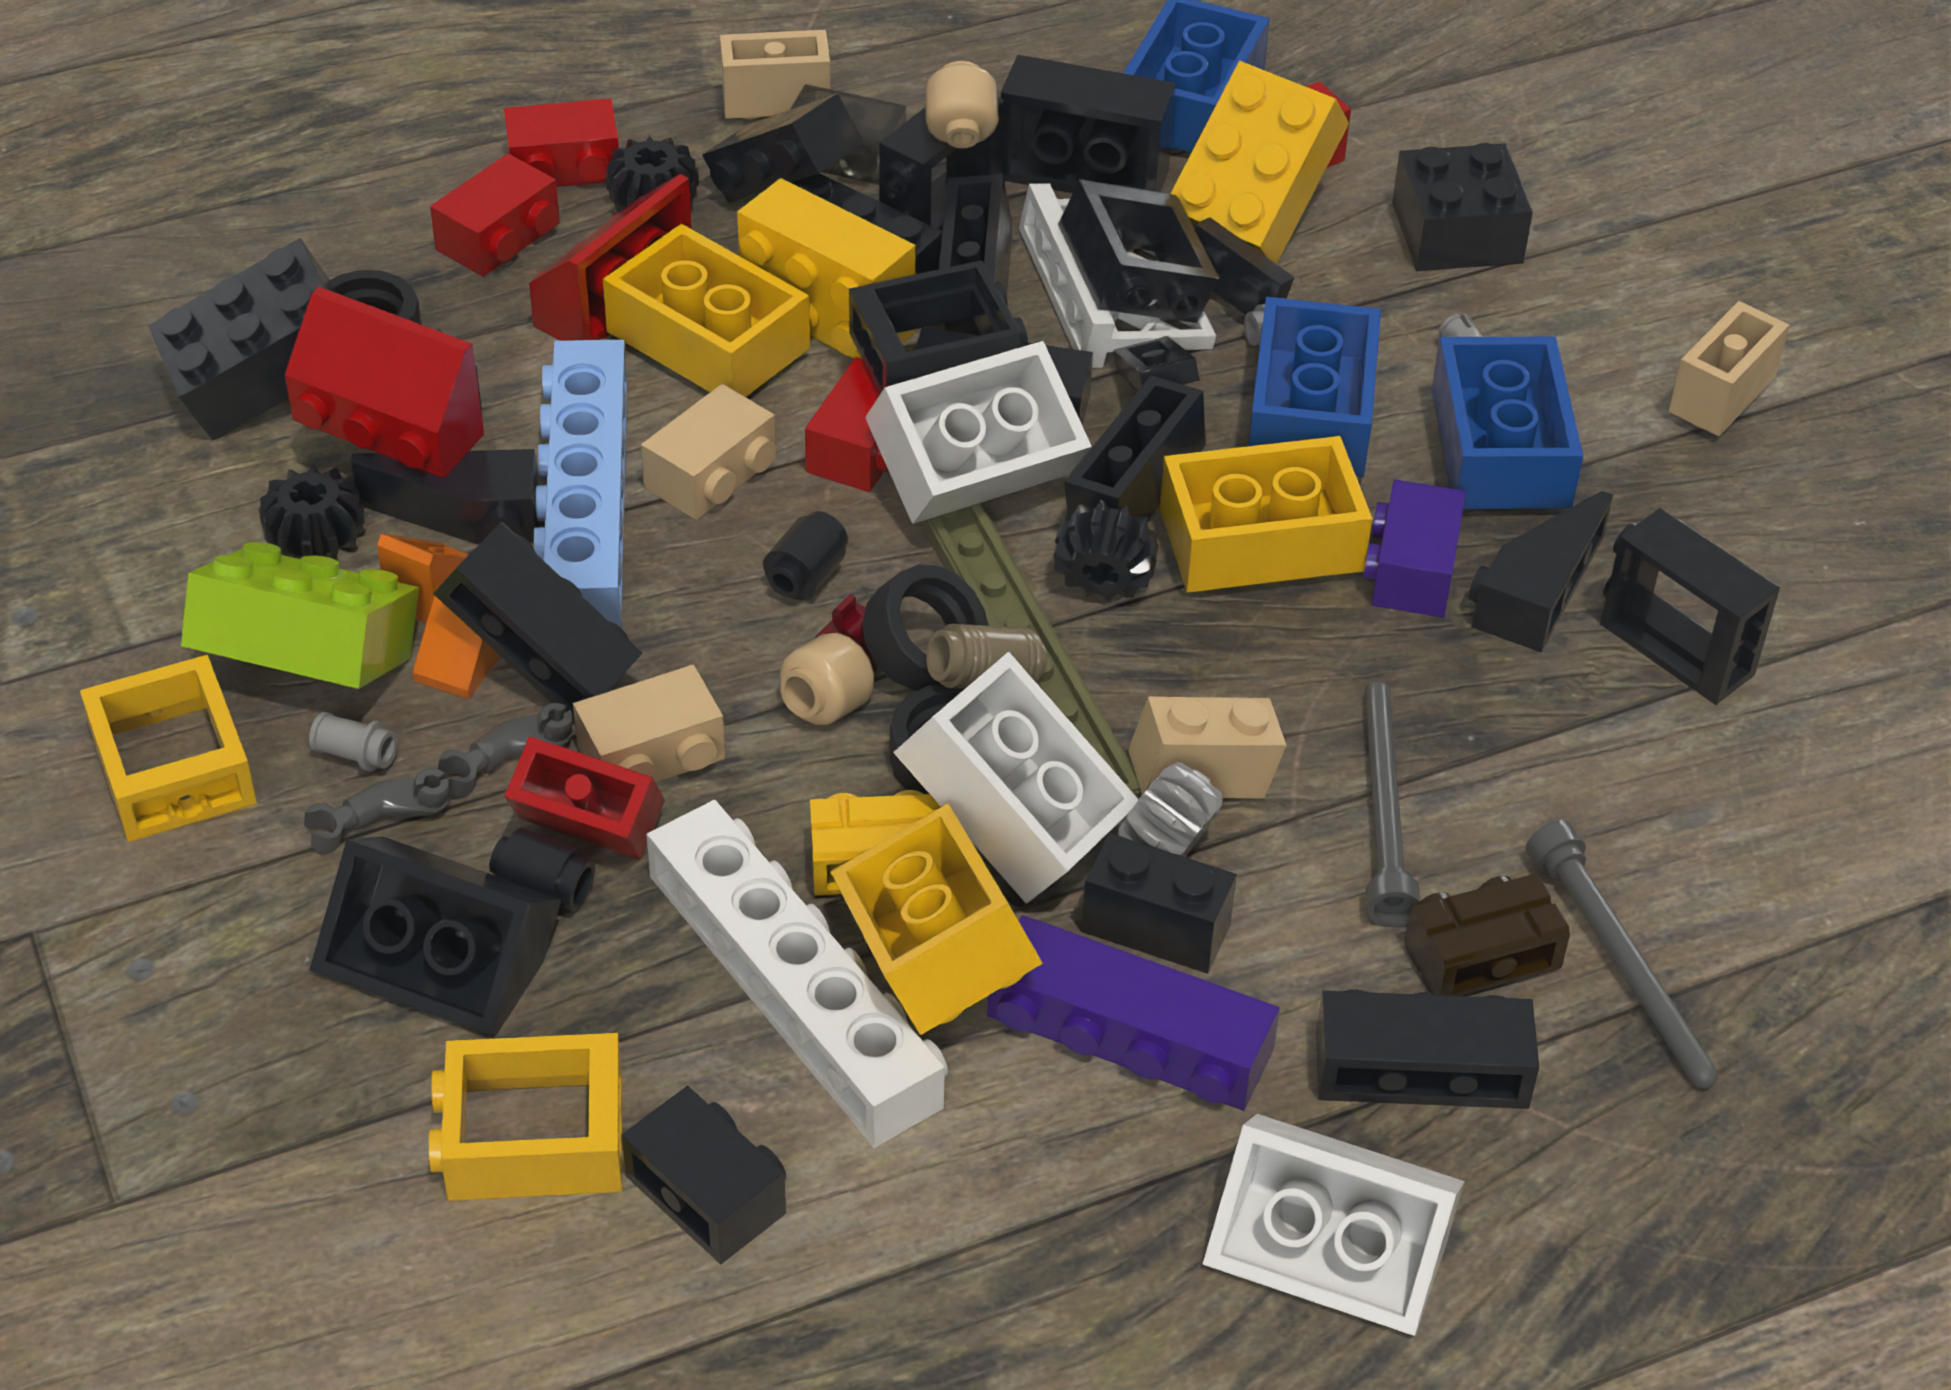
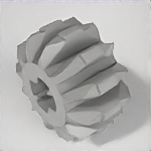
(1173, 810)

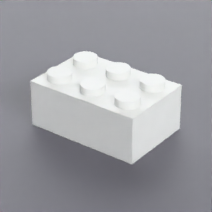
(977, 431)
(1017, 777)

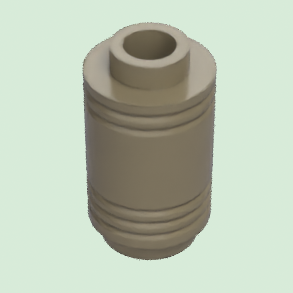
(965, 652)

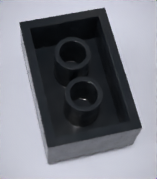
(1085, 126)
(237, 338)

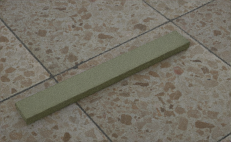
(975, 551)

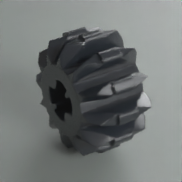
(645, 167)
(312, 513)
(1106, 551)

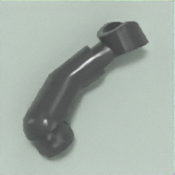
(503, 741)
(416, 796)

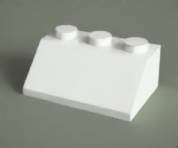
(1333, 1223)

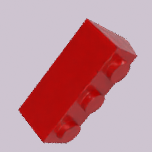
(570, 293)
(384, 383)

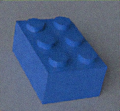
(1198, 51)
(1316, 375)
(1506, 422)

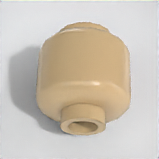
(961, 102)
(826, 679)

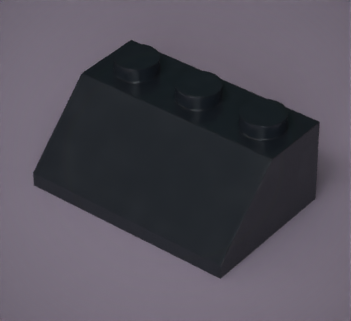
(433, 932)

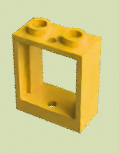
(150, 799)
(534, 1165)

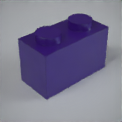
(1417, 547)

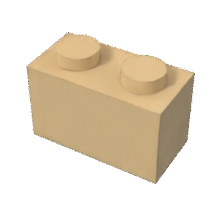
(770, 69)
(1728, 368)
(709, 451)
(653, 725)
(1224, 738)

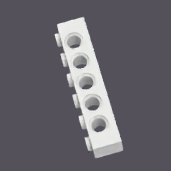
(798, 973)

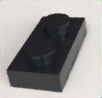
(1243, 271)
(1157, 358)

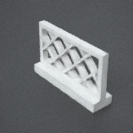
(1081, 319)

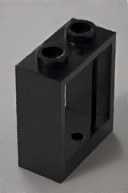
(908, 161)
(1110, 217)
(926, 300)
(1703, 660)

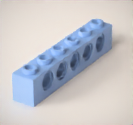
(584, 469)

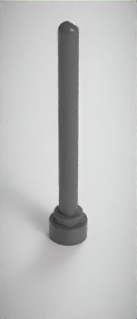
(1560, 853)
(1392, 887)

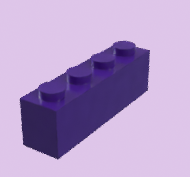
(1140, 1016)

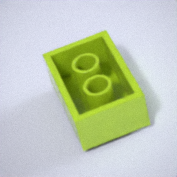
(300, 615)

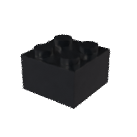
(1461, 207)

